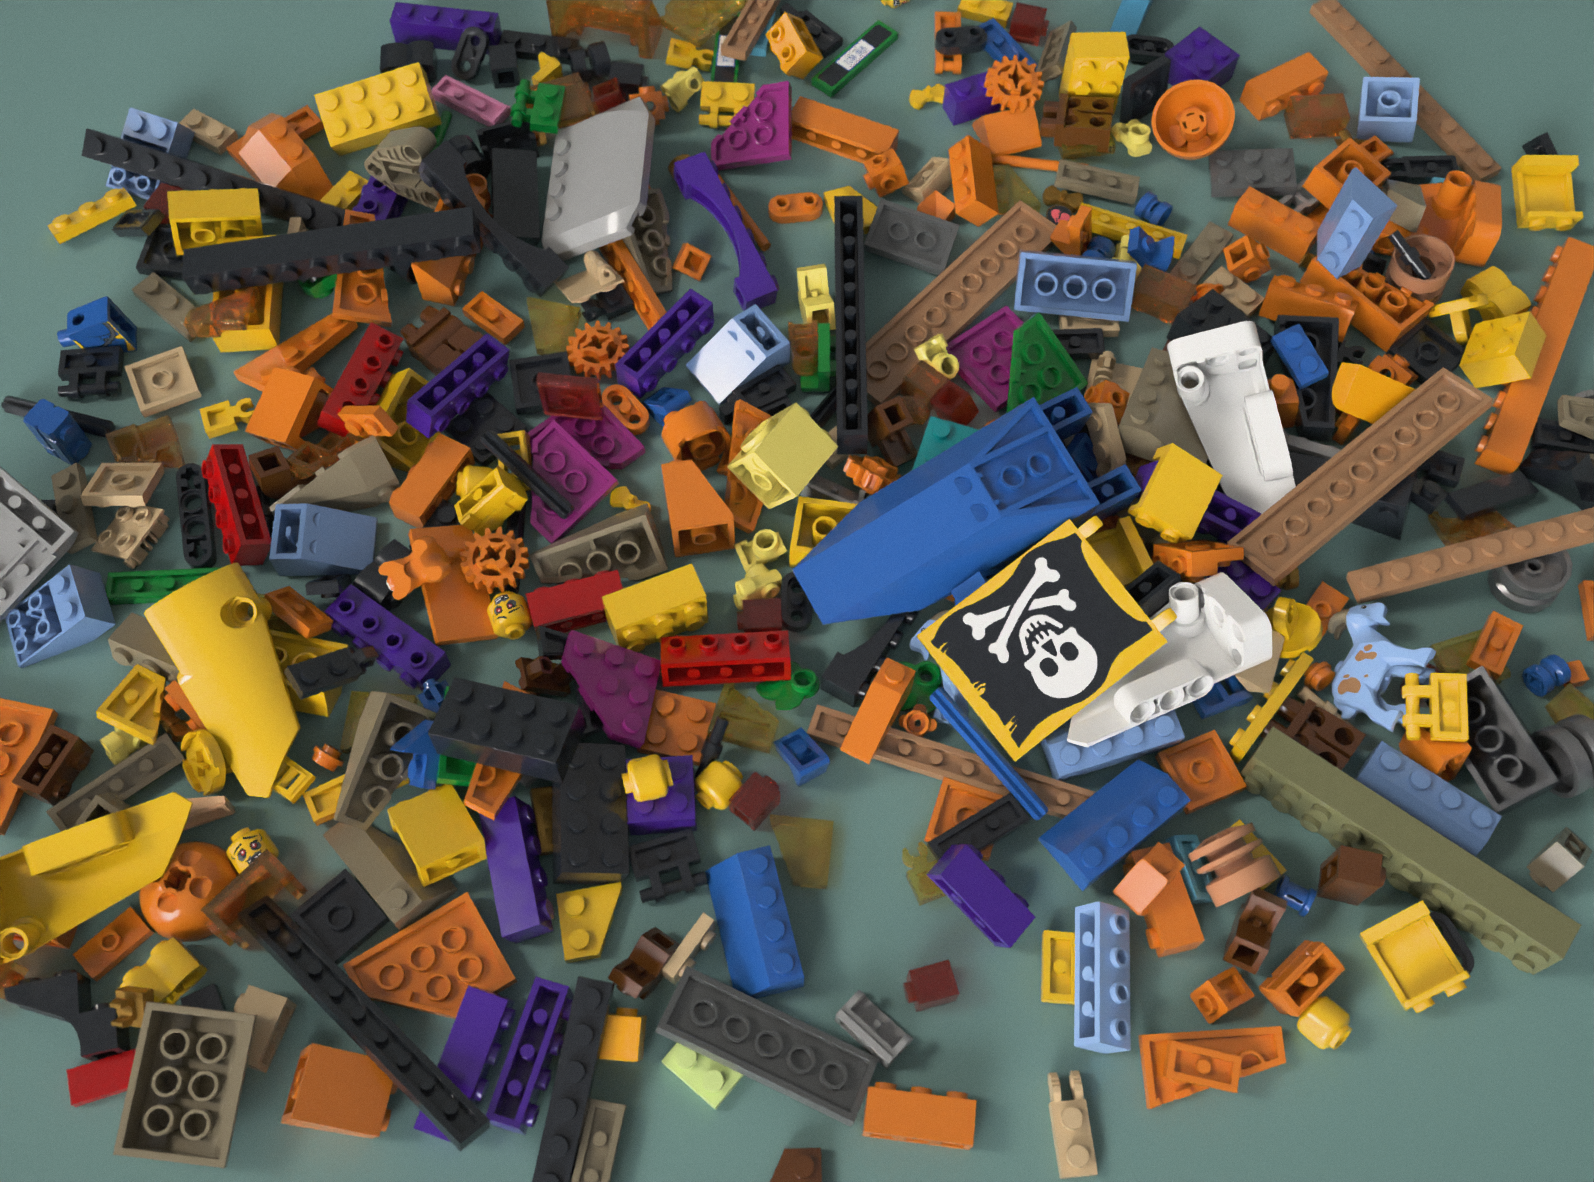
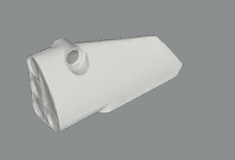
(1234, 412)
(1210, 640)

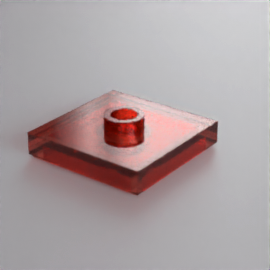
(570, 396)

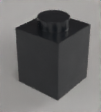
(504, 65)
(630, 76)

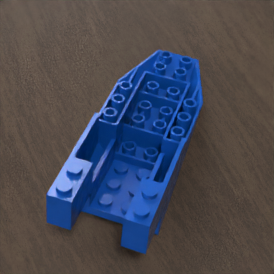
(961, 515)

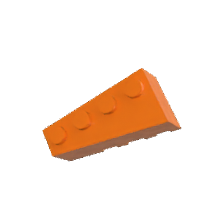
(1382, 310)

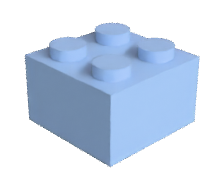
(1388, 108)

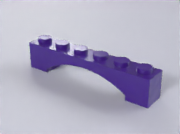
(699, 180)

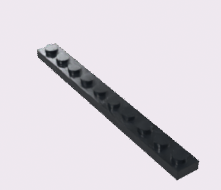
(198, 176)
(365, 1023)

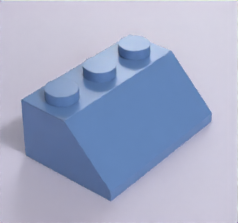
(1352, 224)

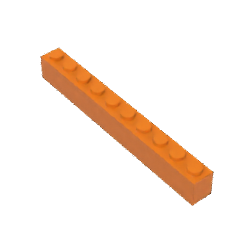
(1522, 400)

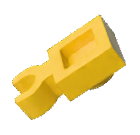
(684, 55)
(223, 417)

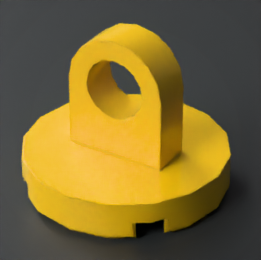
(1460, 315)
(1297, 625)
(204, 763)

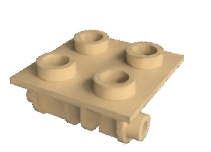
(596, 278)
(1107, 369)
(127, 533)

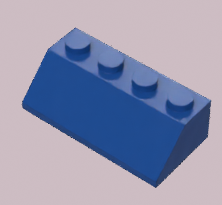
(1114, 822)
(754, 924)

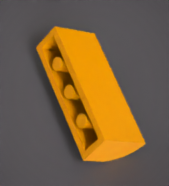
(1366, 392)

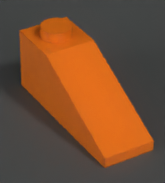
(878, 710)

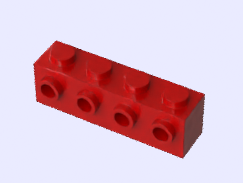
(362, 376)
(236, 504)
(725, 658)

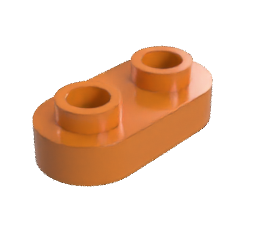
(795, 207)
(628, 410)

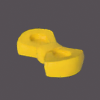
(919, 98)
(623, 498)

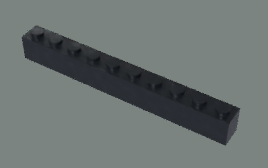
(331, 251)
(850, 326)

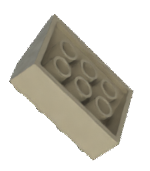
(1158, 413)
(185, 1085)

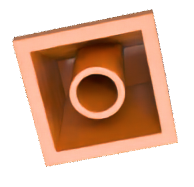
(696, 512)
(338, 1093)

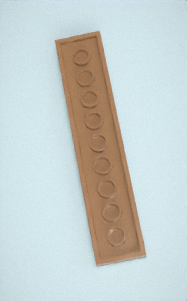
(954, 298)
(1359, 475)

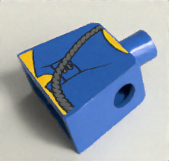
(99, 325)

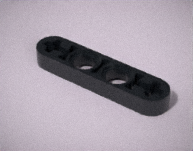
(190, 518)

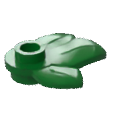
(922, 690)
(791, 692)

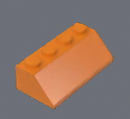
(445, 278)

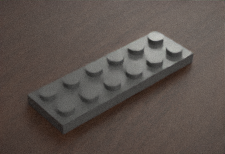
(768, 1046)

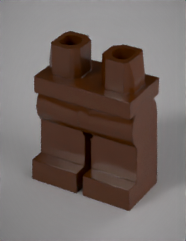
(1078, 121)
(438, 339)
(1318, 731)

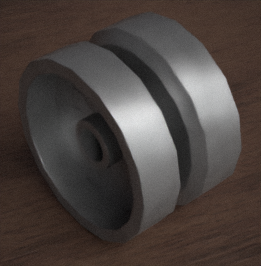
(1532, 582)
(1570, 752)

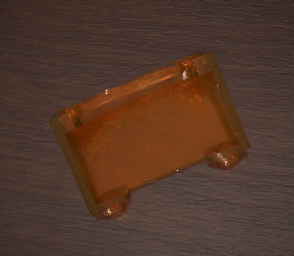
(629, 17)

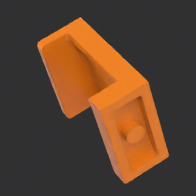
(285, 407)

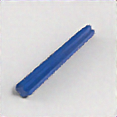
(988, 754)

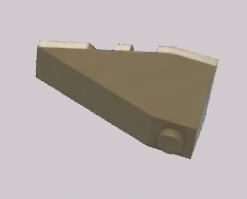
(651, 243)
(353, 483)
(619, 543)
(372, 767)
(387, 873)

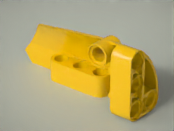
(230, 672)
(85, 870)

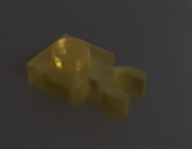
(921, 885)

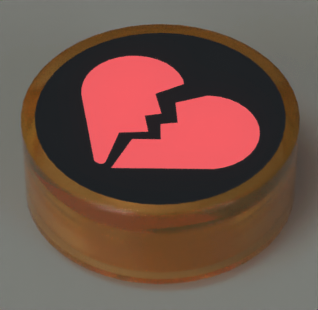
(1058, 213)

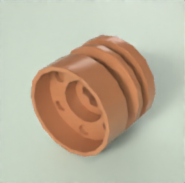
(1436, 257)
(1233, 864)

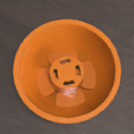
(1194, 106)
(178, 911)

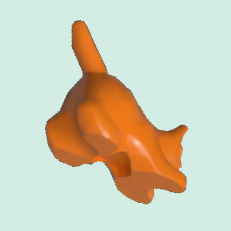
(424, 565)

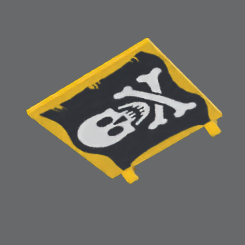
(1043, 638)

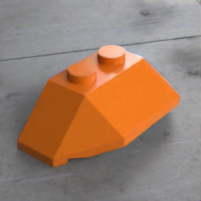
(282, 158)

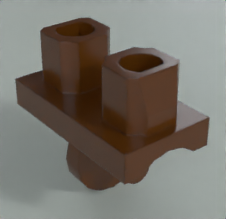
(543, 677)

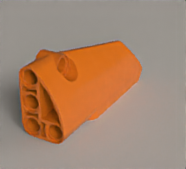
(1456, 212)

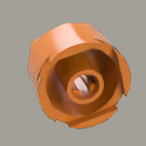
(696, 435)

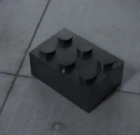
(1211, 313)

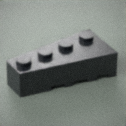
(1316, 409)
(1384, 516)

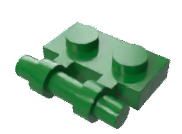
(547, 106)

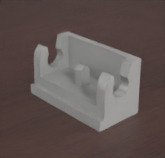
(825, 489)
(872, 1029)

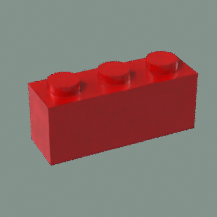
(573, 603)

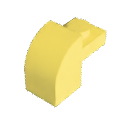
(814, 295)

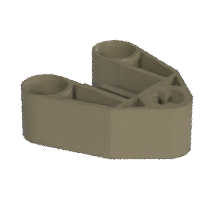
(397, 164)

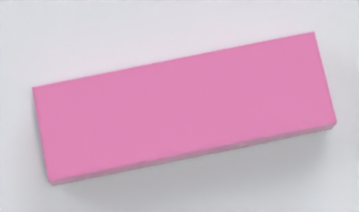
(470, 102)

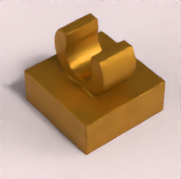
(131, 1005)

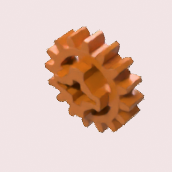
(1013, 84)
(596, 349)
(870, 472)
(493, 564)

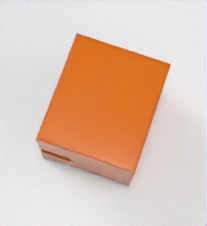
(1579, 675)

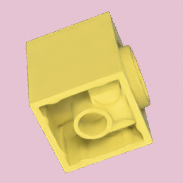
(782, 455)

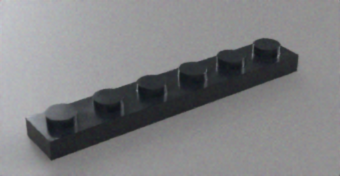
(574, 1080)

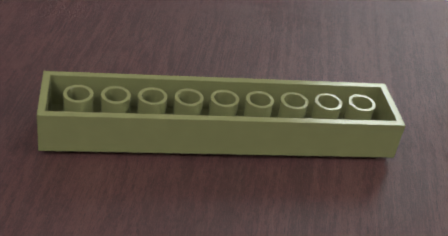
(1414, 855)

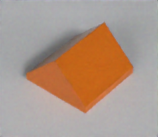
(1009, 132)

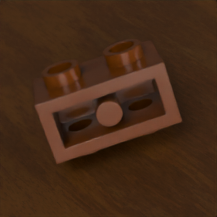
(53, 766)

